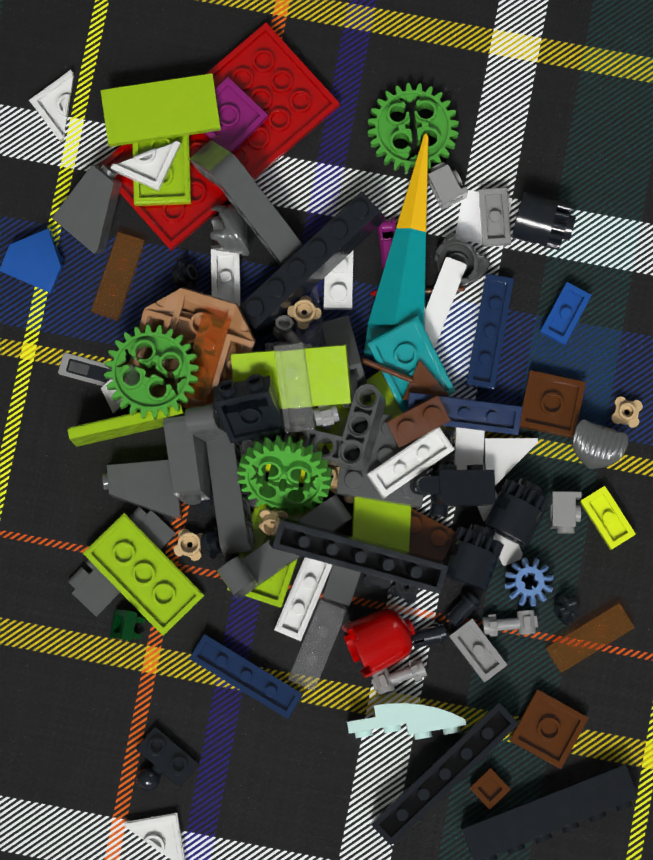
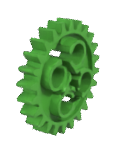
(387, 130)
(139, 395)
(284, 475)

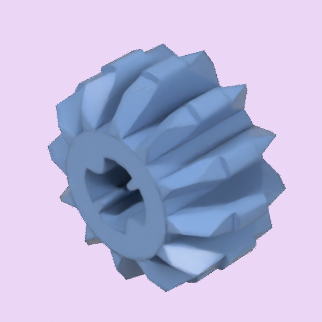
(538, 578)

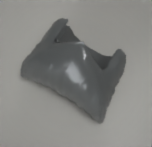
(229, 231)
(459, 250)
(598, 445)

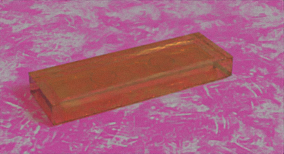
(118, 276)
(208, 350)
(590, 638)

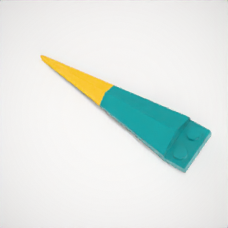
(404, 275)

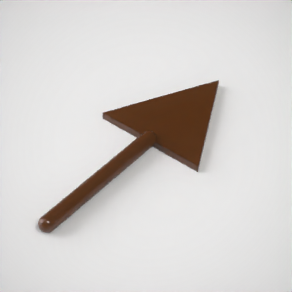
(421, 380)

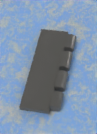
(94, 588)

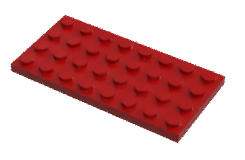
(281, 88)

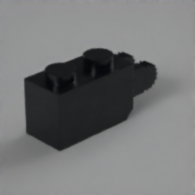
(457, 487)

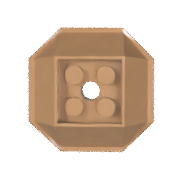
(183, 314)

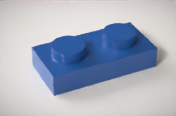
(565, 314)

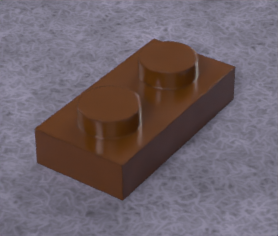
(417, 420)

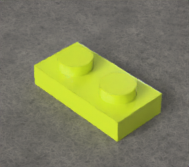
(607, 518)

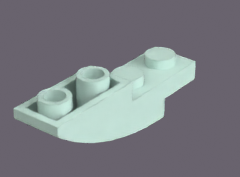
(418, 719)

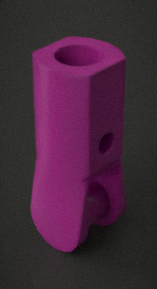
(385, 244)

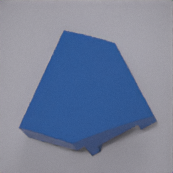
(34, 260)

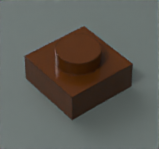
(489, 788)

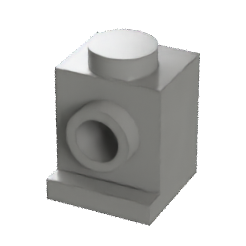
(446, 185)
(564, 511)

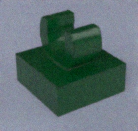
(124, 624)

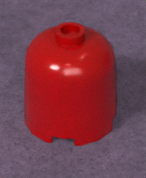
(379, 640)

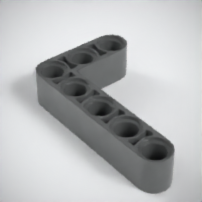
(249, 200)
(351, 439)
(230, 503)
(264, 562)

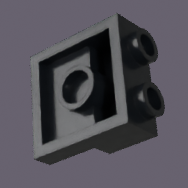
(249, 408)

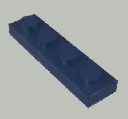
(490, 332)
(475, 413)
(246, 676)

